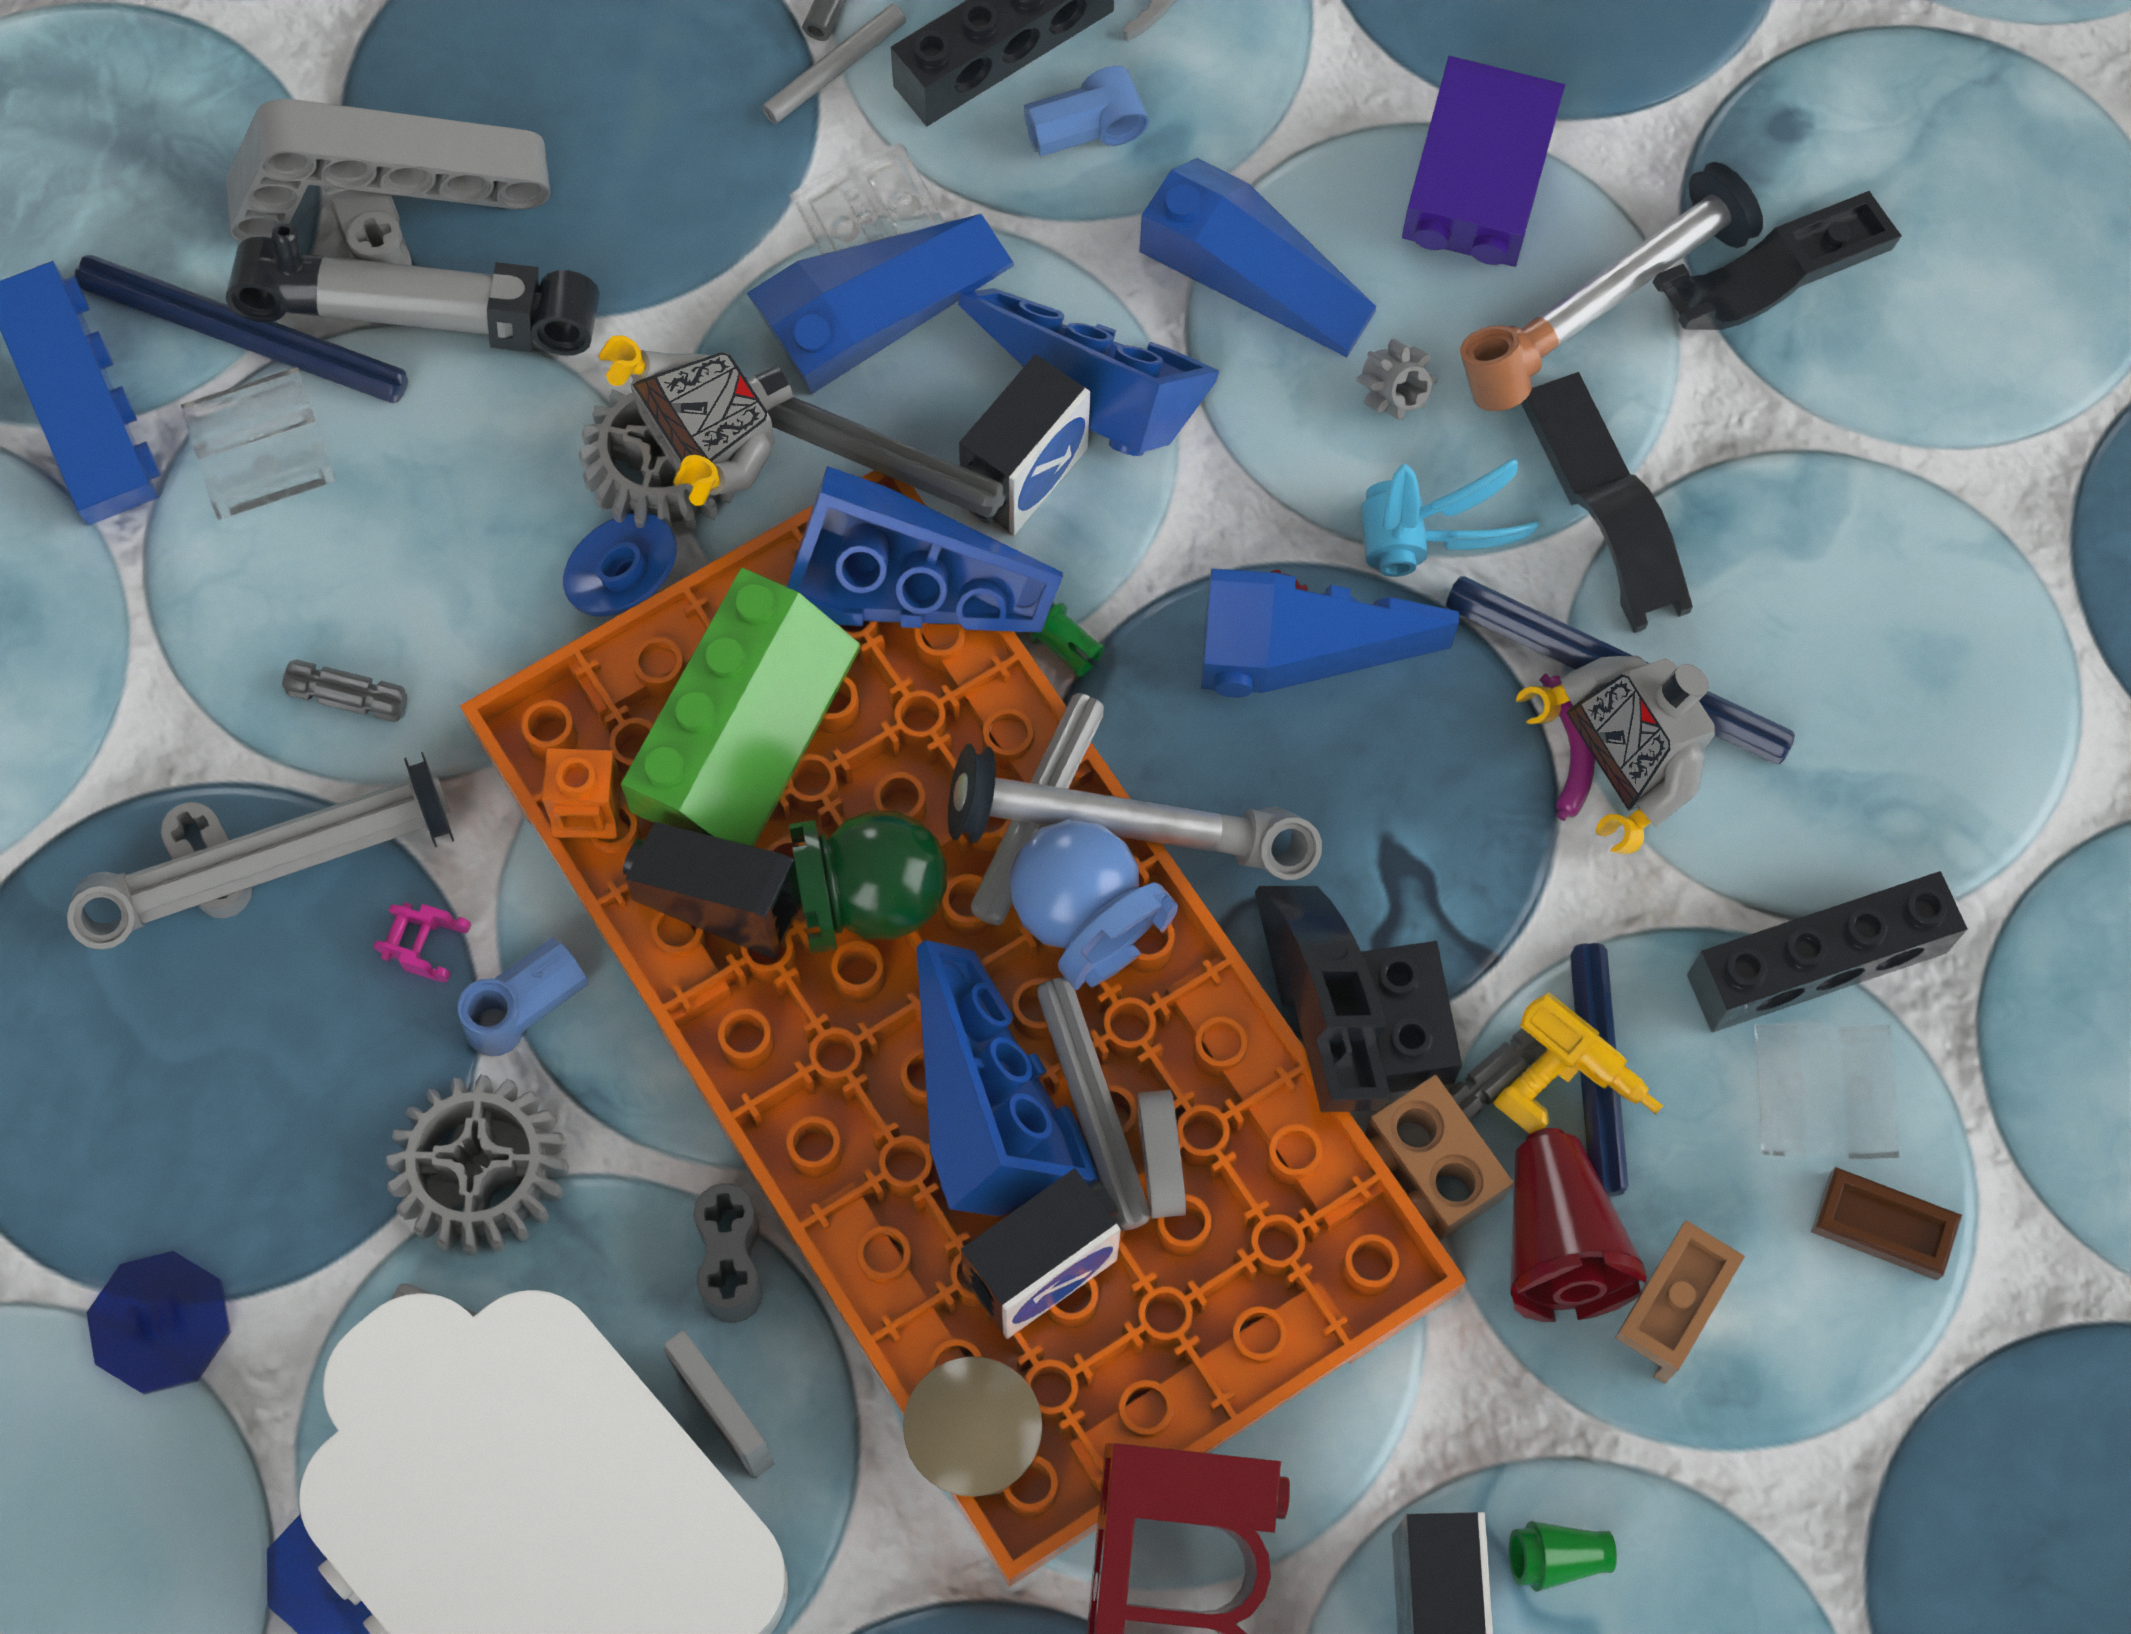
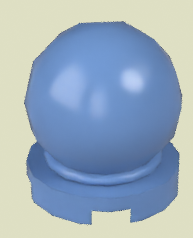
(1083, 894)

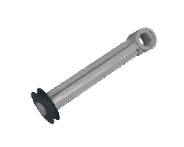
(260, 857)

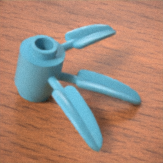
(1396, 526)

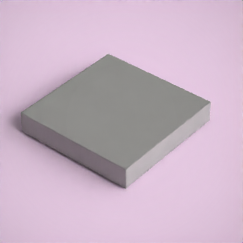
(718, 1404)

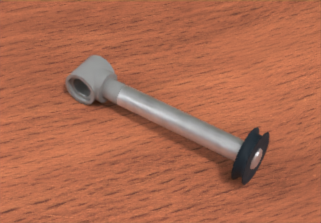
(979, 794)

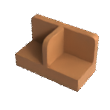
(1679, 1298)

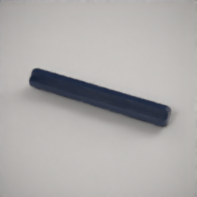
(1600, 1106)

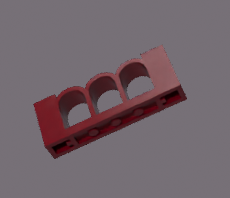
(1185, 1488)

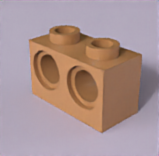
(1452, 1151)

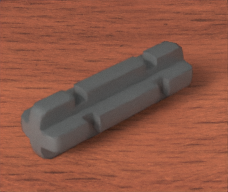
(344, 690)
(1496, 1073)

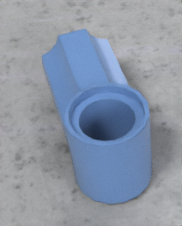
(1101, 109)
(524, 992)

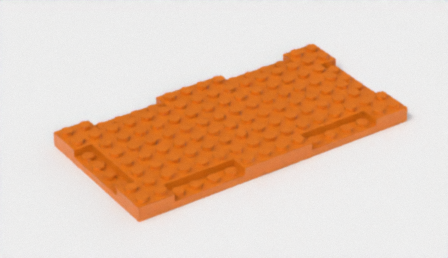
(816, 1066)

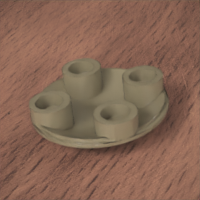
(972, 1426)

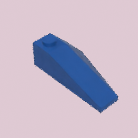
(1246, 250)
(862, 298)
(1135, 393)
(902, 562)
(1277, 636)
(988, 1113)

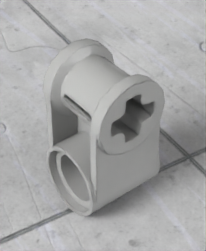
(369, 225)

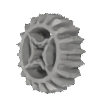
(623, 436)
(449, 1162)

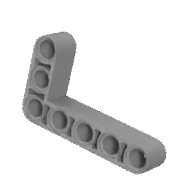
(376, 152)

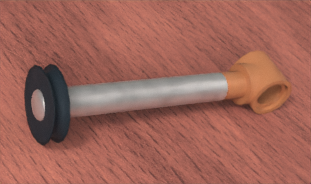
(1504, 357)

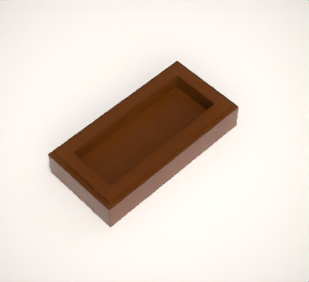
(1886, 1223)

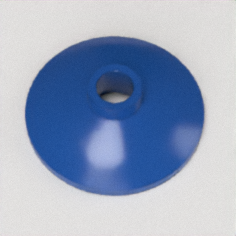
(619, 565)

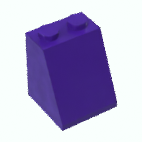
(1482, 161)

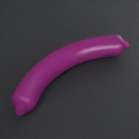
(1581, 763)

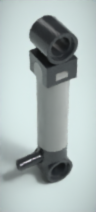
(508, 306)

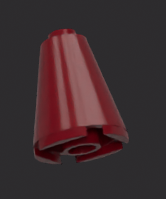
(1567, 1234)

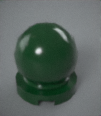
(872, 876)

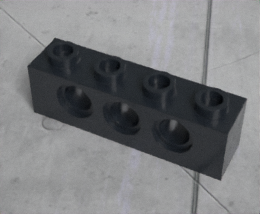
(980, 47)
(1826, 951)

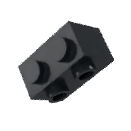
(1417, 1014)

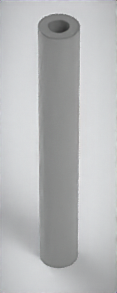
(833, 64)

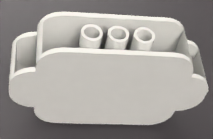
(523, 1484)

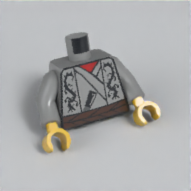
(702, 413)
(1641, 730)

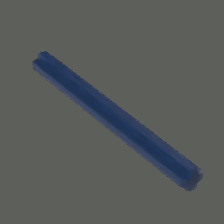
(222, 323)
(1579, 649)

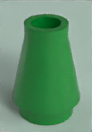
(1556, 1554)

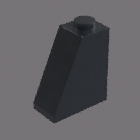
(716, 885)

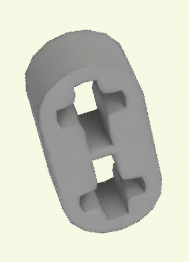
(212, 834)
(1161, 1154)

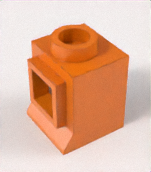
(582, 793)

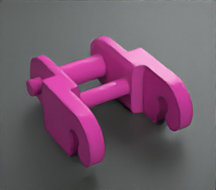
(427, 918)

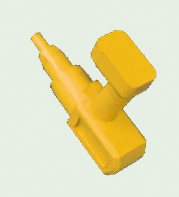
(1570, 1048)

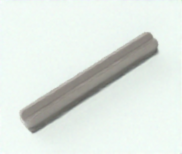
(1055, 770)
(1093, 1102)

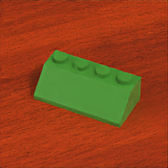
(741, 713)

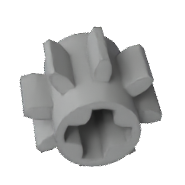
(1396, 379)

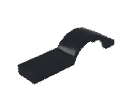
(1780, 264)
(1617, 501)

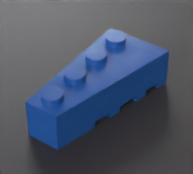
(73, 394)

